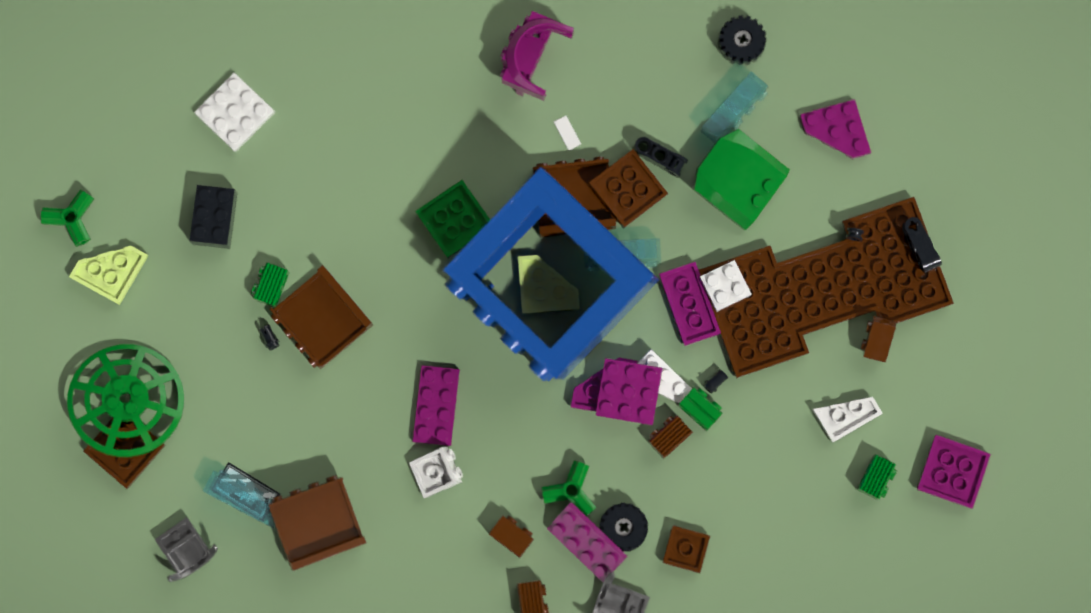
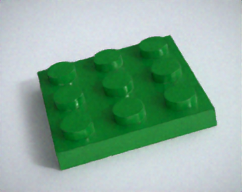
(453, 218)

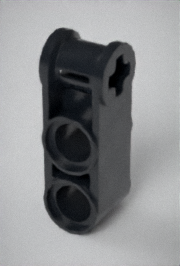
(670, 158)
(921, 245)

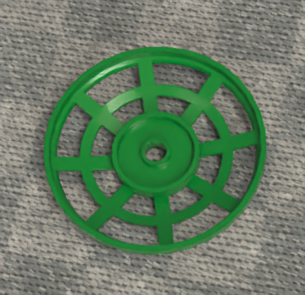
(127, 411)

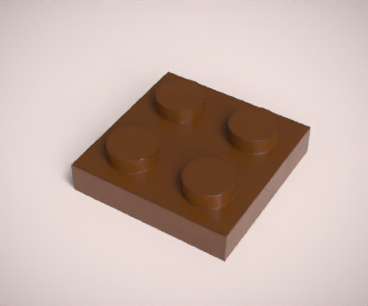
(686, 549)

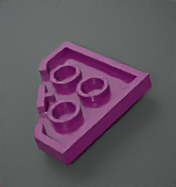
(838, 128)
(587, 393)

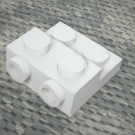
(436, 471)

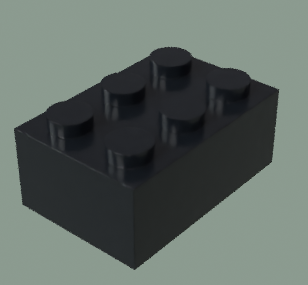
(213, 216)

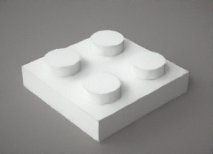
(725, 286)

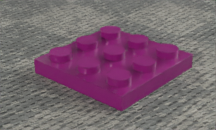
(629, 391)
(953, 471)

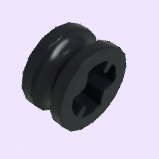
(854, 234)

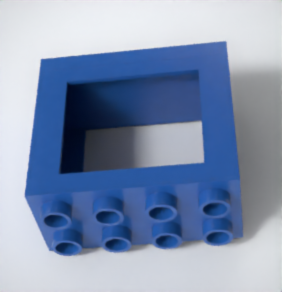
(536, 197)

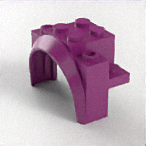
(526, 50)

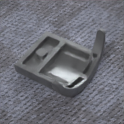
(185, 549)
(619, 599)

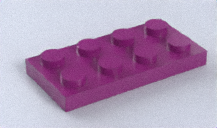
(689, 304)
(436, 405)
(587, 542)

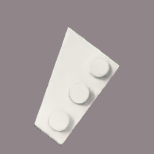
(671, 384)
(846, 417)

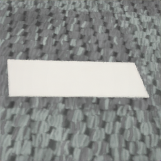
(567, 133)

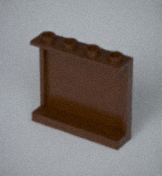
(575, 179)
(321, 318)
(316, 522)

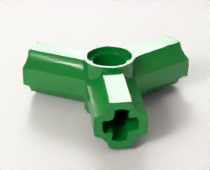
(59, 216)
(575, 478)

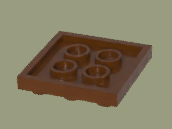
(628, 188)
(123, 469)

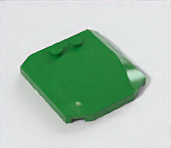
(739, 177)

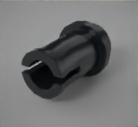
(269, 337)
(712, 385)

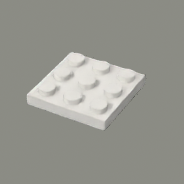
(234, 112)

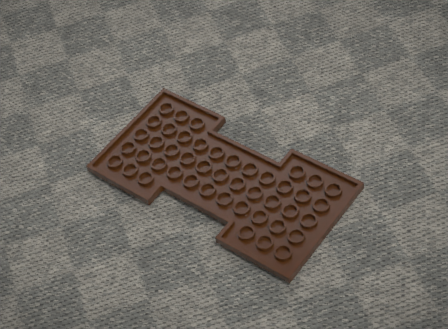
(827, 289)

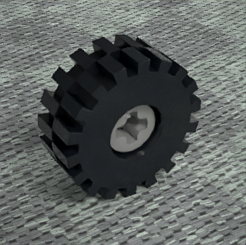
(745, 52)
(623, 514)

